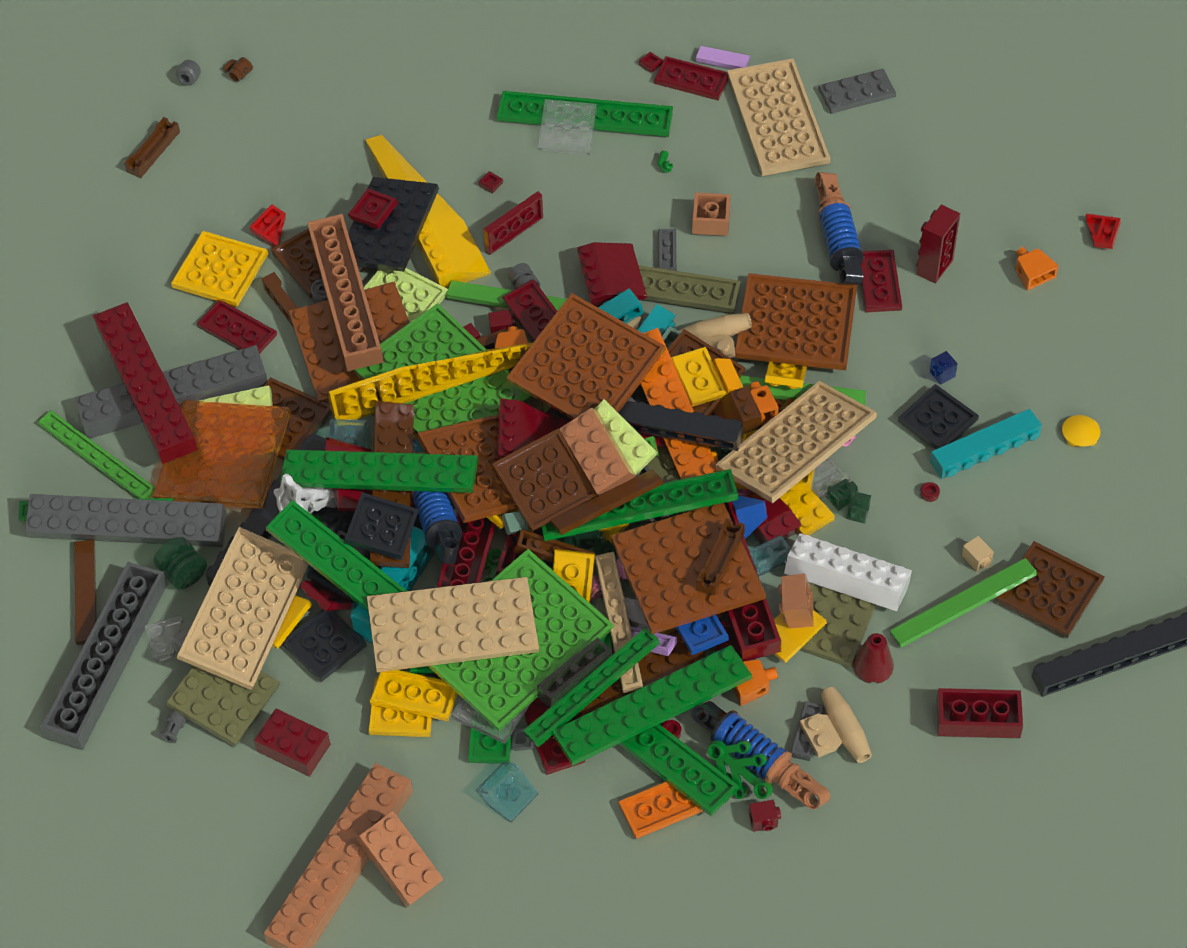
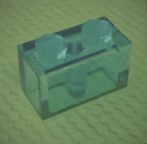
(770, 555)

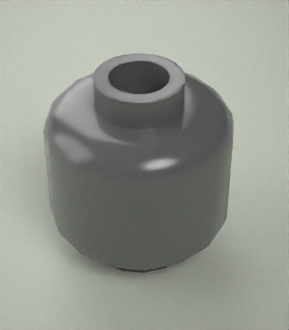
(188, 72)

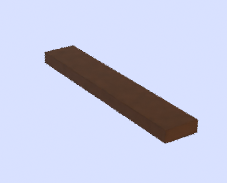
(606, 502)
(84, 589)

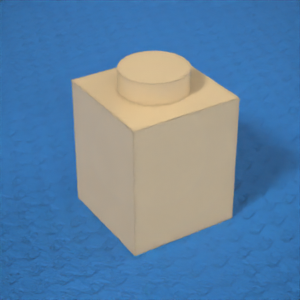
(977, 554)

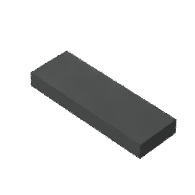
(667, 249)
(801, 747)

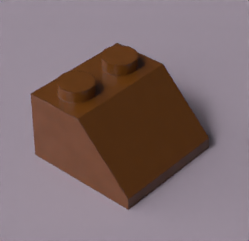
(740, 406)

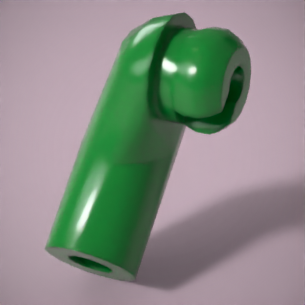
(662, 162)

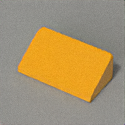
(727, 374)

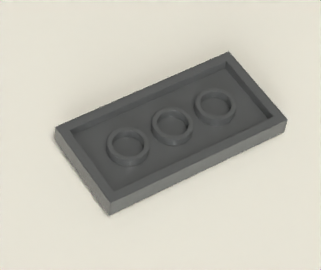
(857, 91)

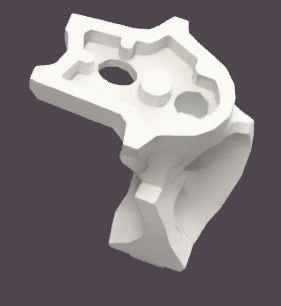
(314, 497)

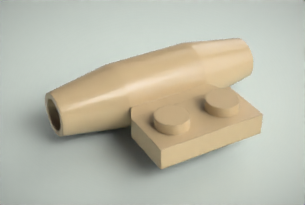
(718, 331)
(836, 728)

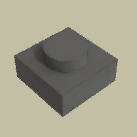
(520, 740)

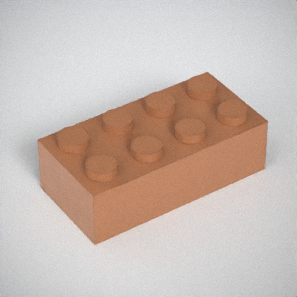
(597, 451)
(399, 859)

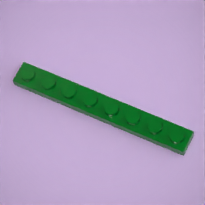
(591, 686)

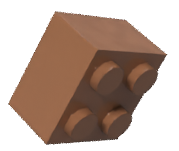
(711, 214)
(796, 601)

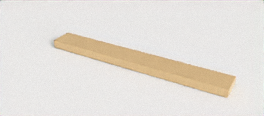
(617, 614)

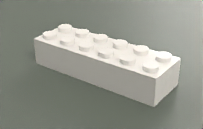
(848, 572)

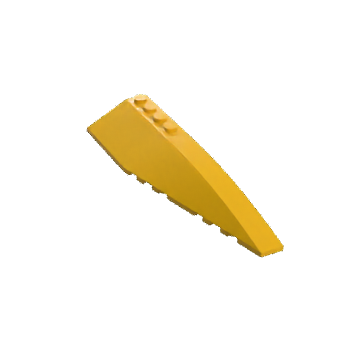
(445, 236)
(420, 380)

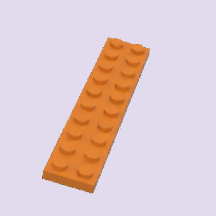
(665, 388)

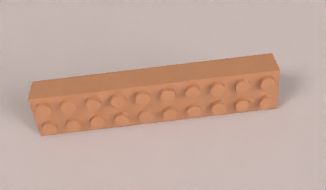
(345, 292)
(337, 862)

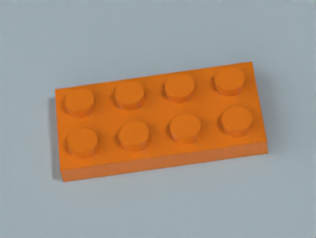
(656, 809)

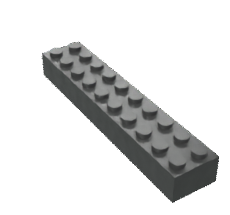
(218, 376)
(125, 520)
(104, 656)

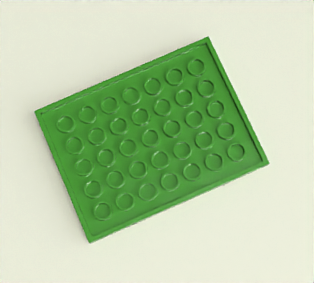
(440, 337)
(564, 626)

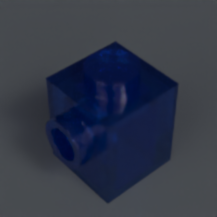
(943, 367)

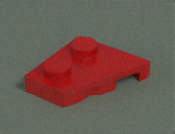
(269, 225)
(1103, 230)

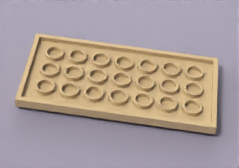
(778, 117)
(796, 441)
(244, 609)
(452, 624)

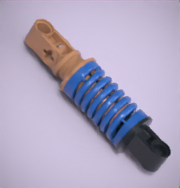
(839, 230)
(438, 523)
(778, 768)

